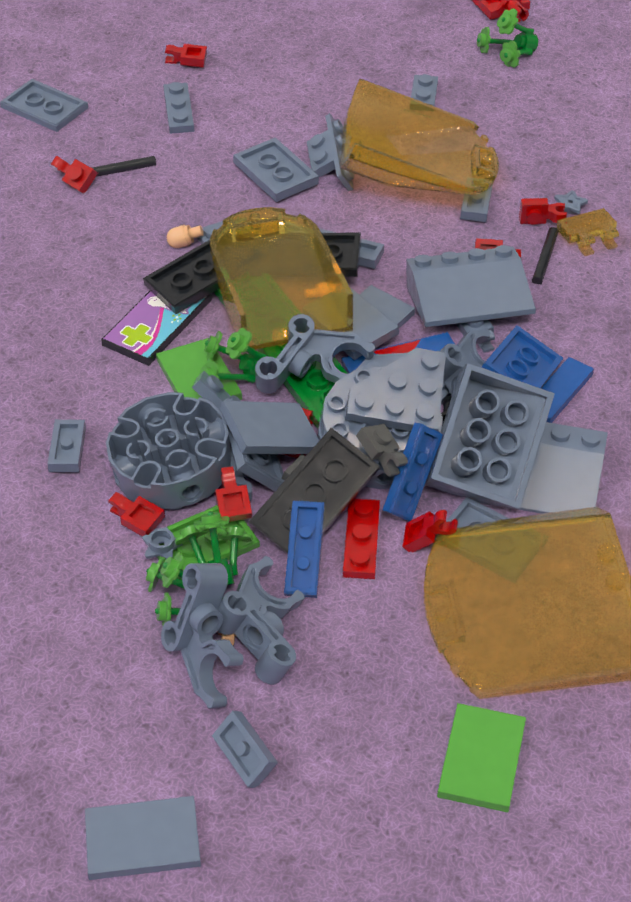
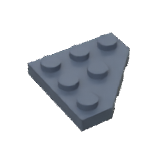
(401, 392)

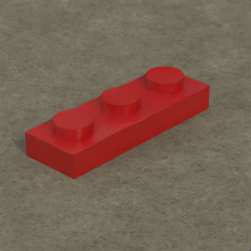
(361, 539)

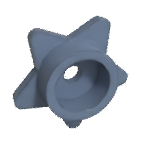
(576, 202)
(159, 536)

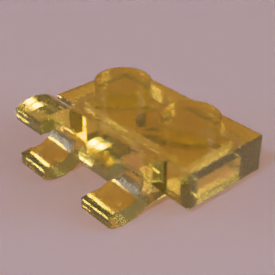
(586, 226)

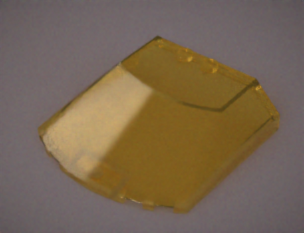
(414, 144)
(531, 603)

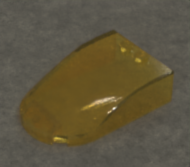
(276, 269)

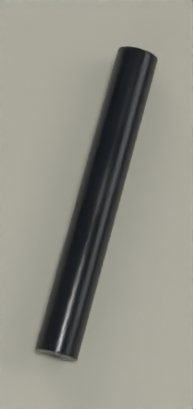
(125, 166)
(545, 256)

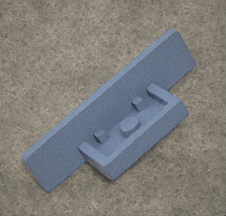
(326, 150)

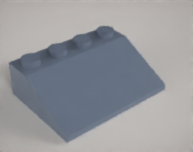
(469, 286)
(490, 437)
(565, 470)

